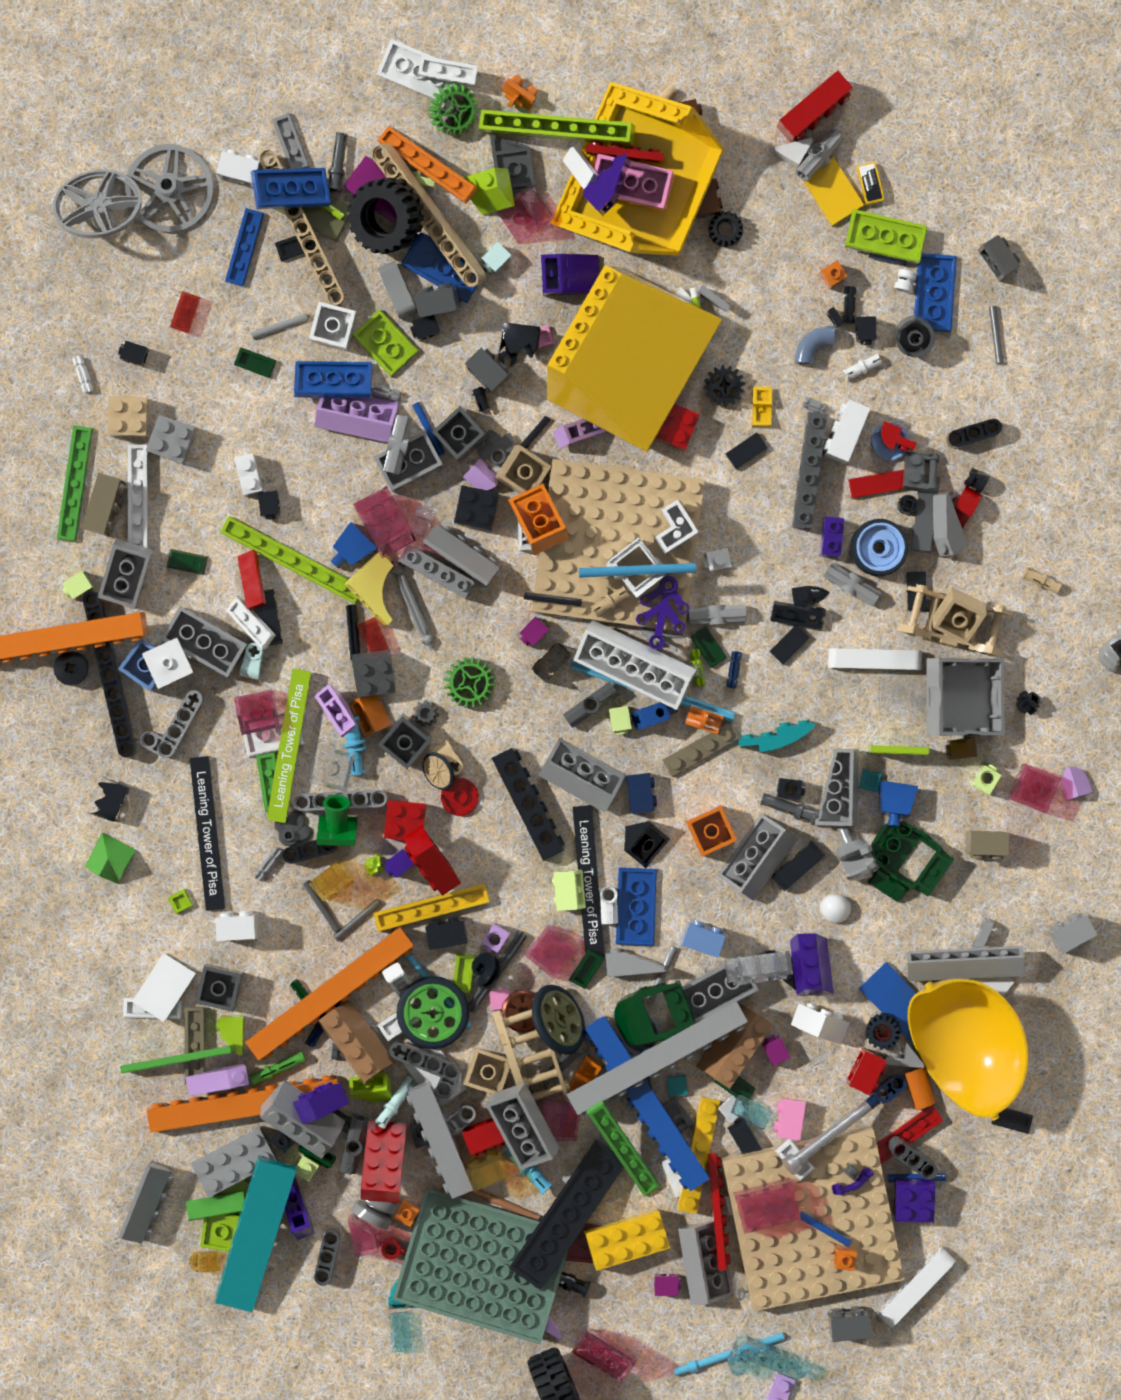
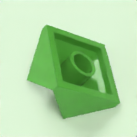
(110, 858)

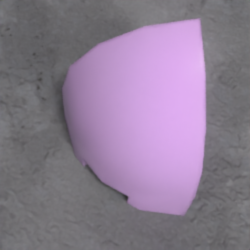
(481, 475)
(1075, 783)

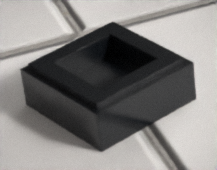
(834, 317)

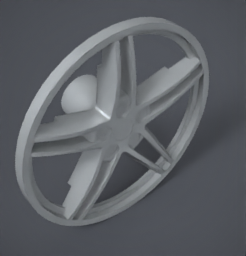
(170, 187)
(97, 205)

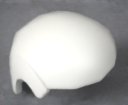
(835, 908)

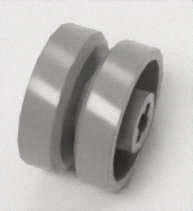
(375, 1212)

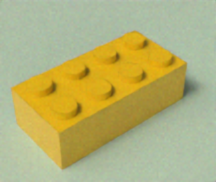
(626, 1239)

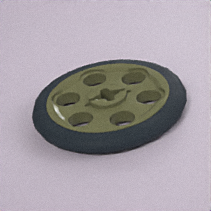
(558, 1019)

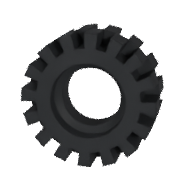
(733, 220)

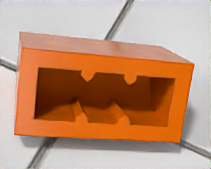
(371, 714)
(920, 1088)

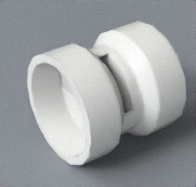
(905, 280)

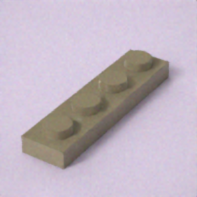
(699, 749)
(194, 1038)

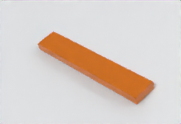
(429, 165)

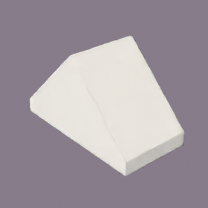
(794, 151)

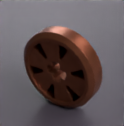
(511, 1005)

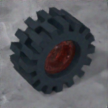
(893, 1030)

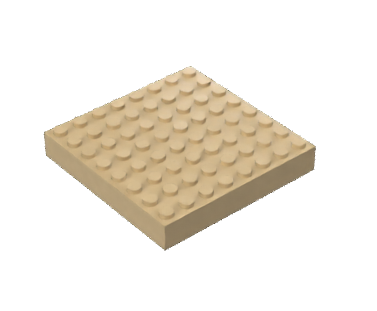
(603, 515)
(795, 1259)

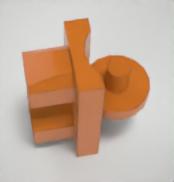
(517, 94)
(704, 720)

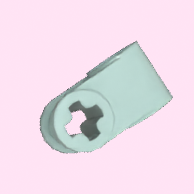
(251, 664)

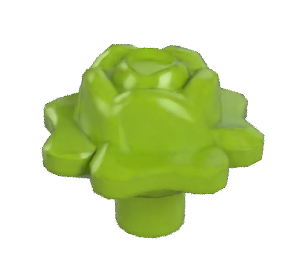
(373, 865)

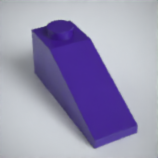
(298, 1214)

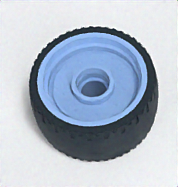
(893, 542)

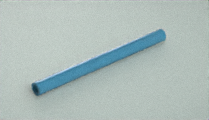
(637, 570)

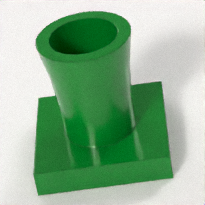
(337, 826)

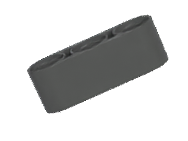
(917, 1164)
(327, 1266)

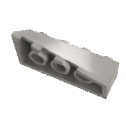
(841, 790)

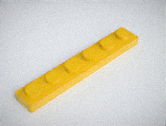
(431, 907)
(700, 1145)

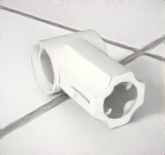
(609, 909)

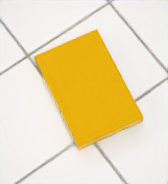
(833, 192)

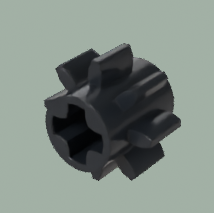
(1028, 702)

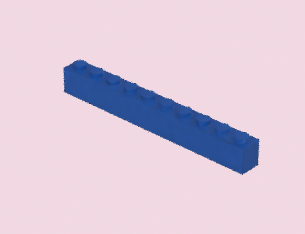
(649, 1108)

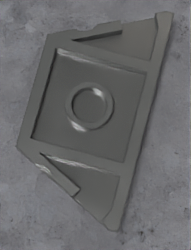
(517, 160)

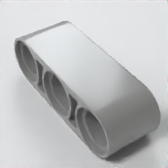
(397, 289)

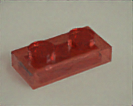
(185, 312)
(373, 635)

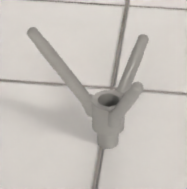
(646, 632)

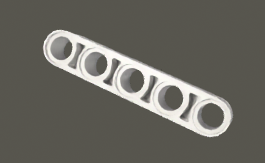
(875, 659)
(916, 1288)

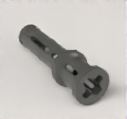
(336, 170)
(798, 811)

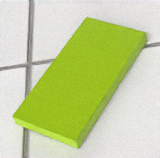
(886, 236)

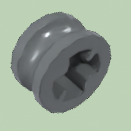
(851, 1171)

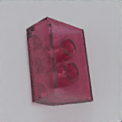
(604, 1354)

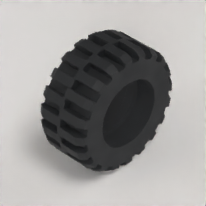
(364, 222)
(552, 1376)

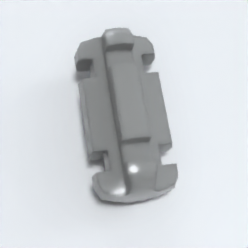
(814, 405)

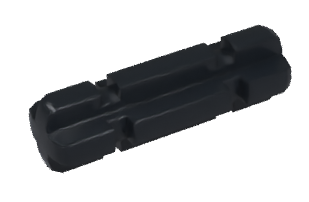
(849, 304)

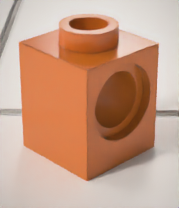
(833, 274)
(406, 1212)
(844, 1258)

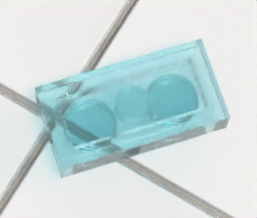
(751, 1112)
(400, 1331)

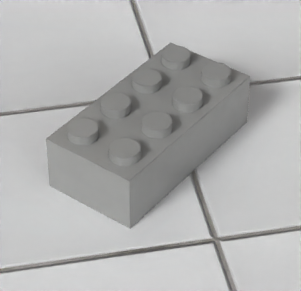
(205, 641)
(712, 992)
(522, 1126)
(233, 1161)

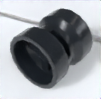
(980, 482)
(907, 504)

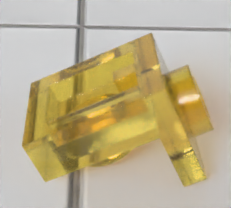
(205, 1261)

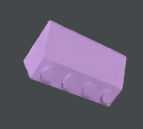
(358, 416)

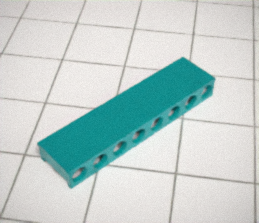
(255, 1234)

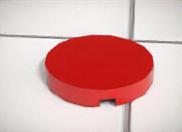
(463, 792)

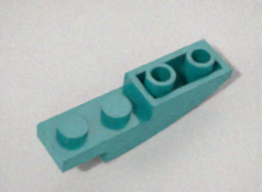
(784, 736)

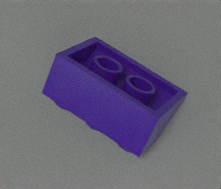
(811, 965)

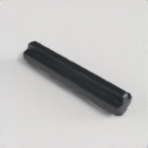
(353, 632)

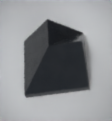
(644, 842)

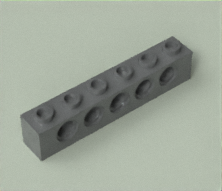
(809, 470)

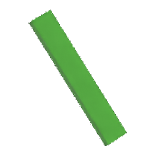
(74, 483)
(178, 1058)
(623, 1148)

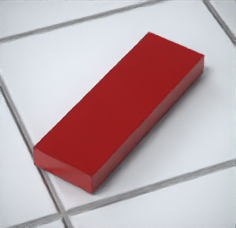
(876, 483)
(251, 580)

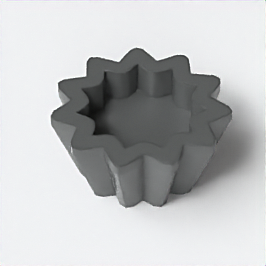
(425, 713)

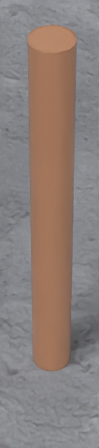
(506, 1204)

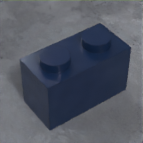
(640, 793)

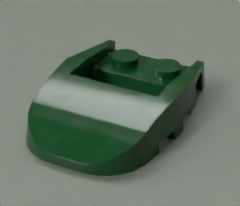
(893, 847)
(634, 1019)

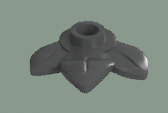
(496, 445)
(295, 827)

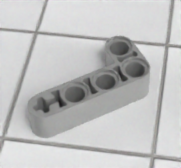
(176, 722)

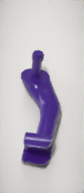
(839, 1189)

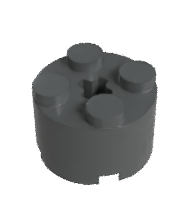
(909, 345)

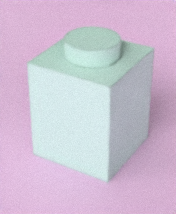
(496, 258)

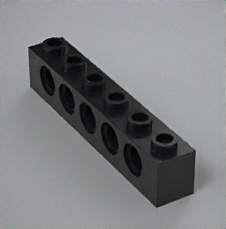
(545, 850)

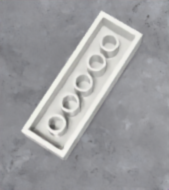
(634, 664)

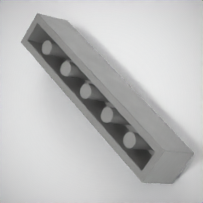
(965, 963)
(440, 1139)

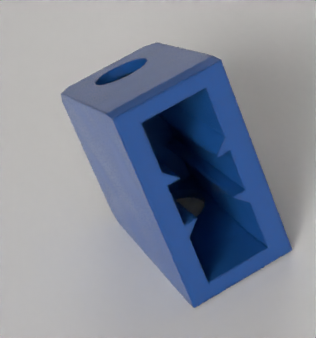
(352, 547)
(647, 716)
(896, 801)

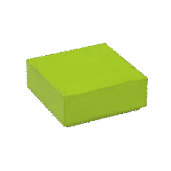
(180, 901)

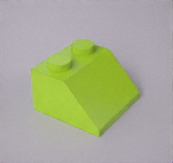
(493, 190)

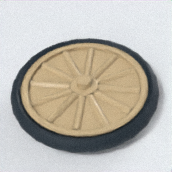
(438, 771)

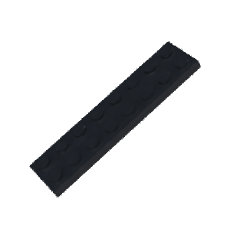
(567, 1215)

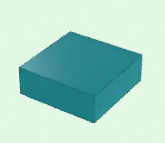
(870, 780)
(677, 1085)

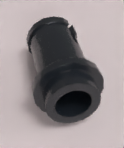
(481, 399)

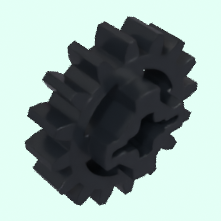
(732, 385)

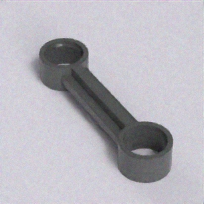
(563, 1063)

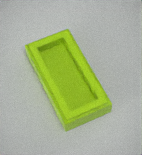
(463, 972)

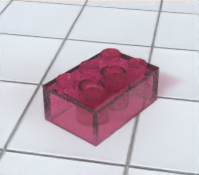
(384, 522)
(767, 1205)

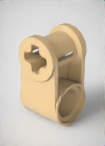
(450, 754)

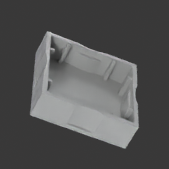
(965, 697)

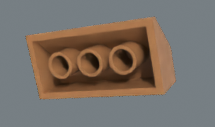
(356, 1042)
(729, 1057)

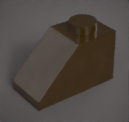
(961, 748)

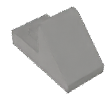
(909, 1059)

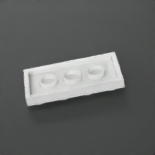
(402, 66)

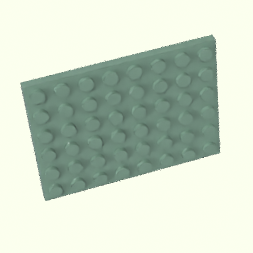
(462, 1265)

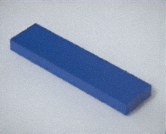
(244, 247)

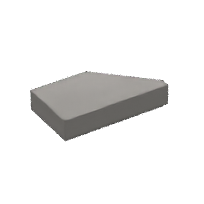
(713, 298)

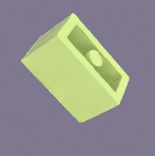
(569, 890)

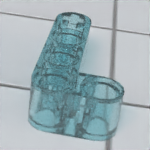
(767, 1360)

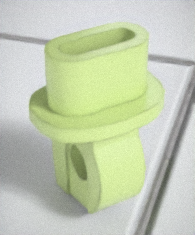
(423, 180)

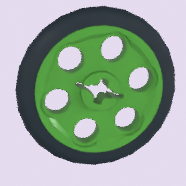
(445, 989)

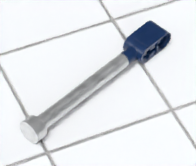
(793, 1162)

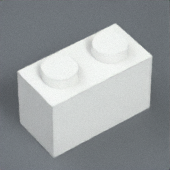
(248, 475)

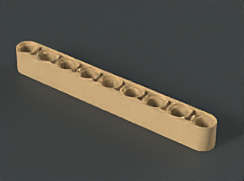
(437, 218)
(306, 237)

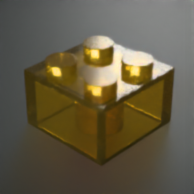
(332, 879)
(487, 1170)

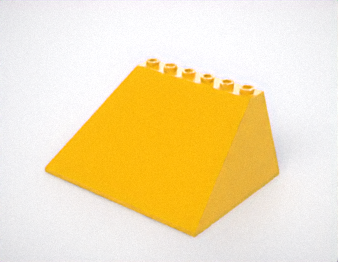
(688, 151)
(628, 355)

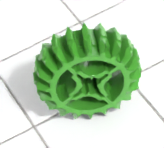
(438, 112)
(484, 674)

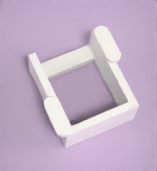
(649, 581)

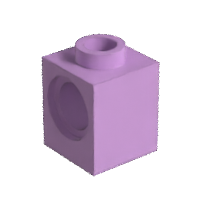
(503, 934)

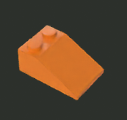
(539, 519)

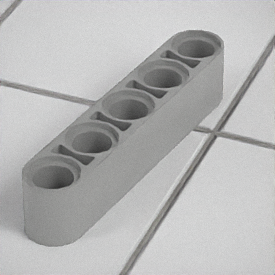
(368, 794)

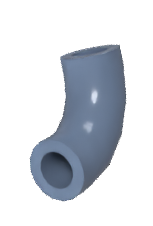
(812, 342)

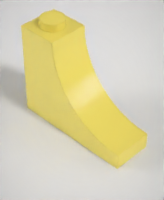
(368, 586)

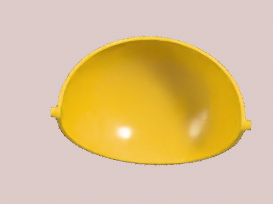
(970, 1044)

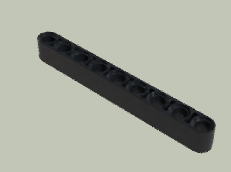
(107, 684)

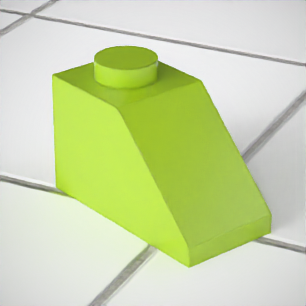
(232, 1031)
(375, 1091)

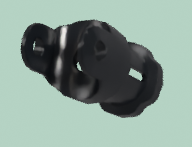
(570, 1282)

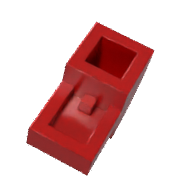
(891, 436)
(966, 504)

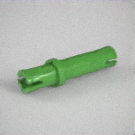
(258, 1077)

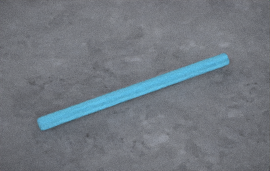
(687, 702)

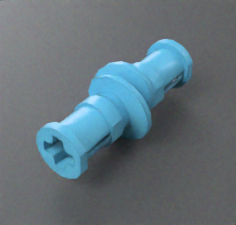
(354, 746)
(534, 1175)

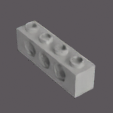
(436, 571)

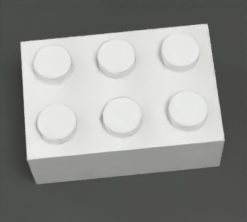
(846, 431)

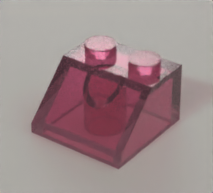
(527, 215)
(257, 711)
(561, 1119)
(363, 1236)

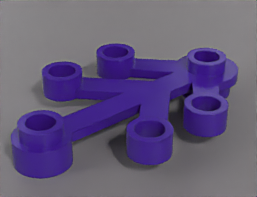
(663, 608)

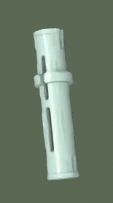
(392, 1106)

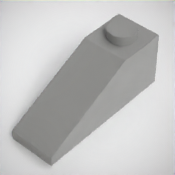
(946, 526)
(626, 963)

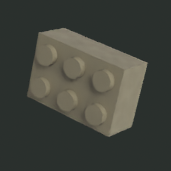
(104, 504)

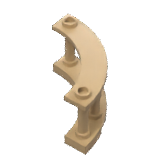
(928, 631)
(517, 1063)

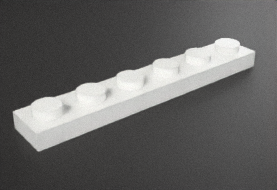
(138, 495)

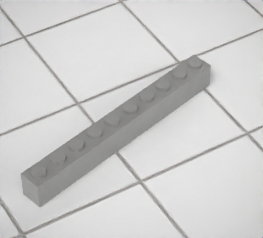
(658, 1057)

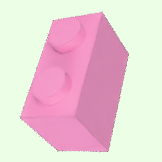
(790, 1118)

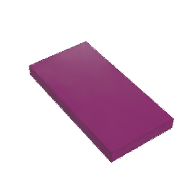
(367, 172)

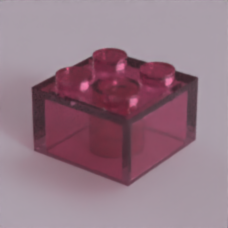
(1034, 788)
(551, 951)

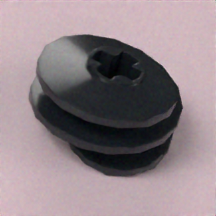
(80, 670)
(485, 970)

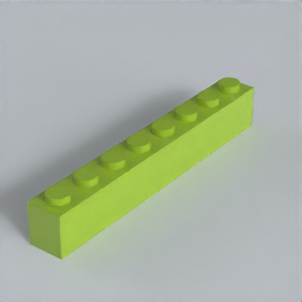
(557, 127)

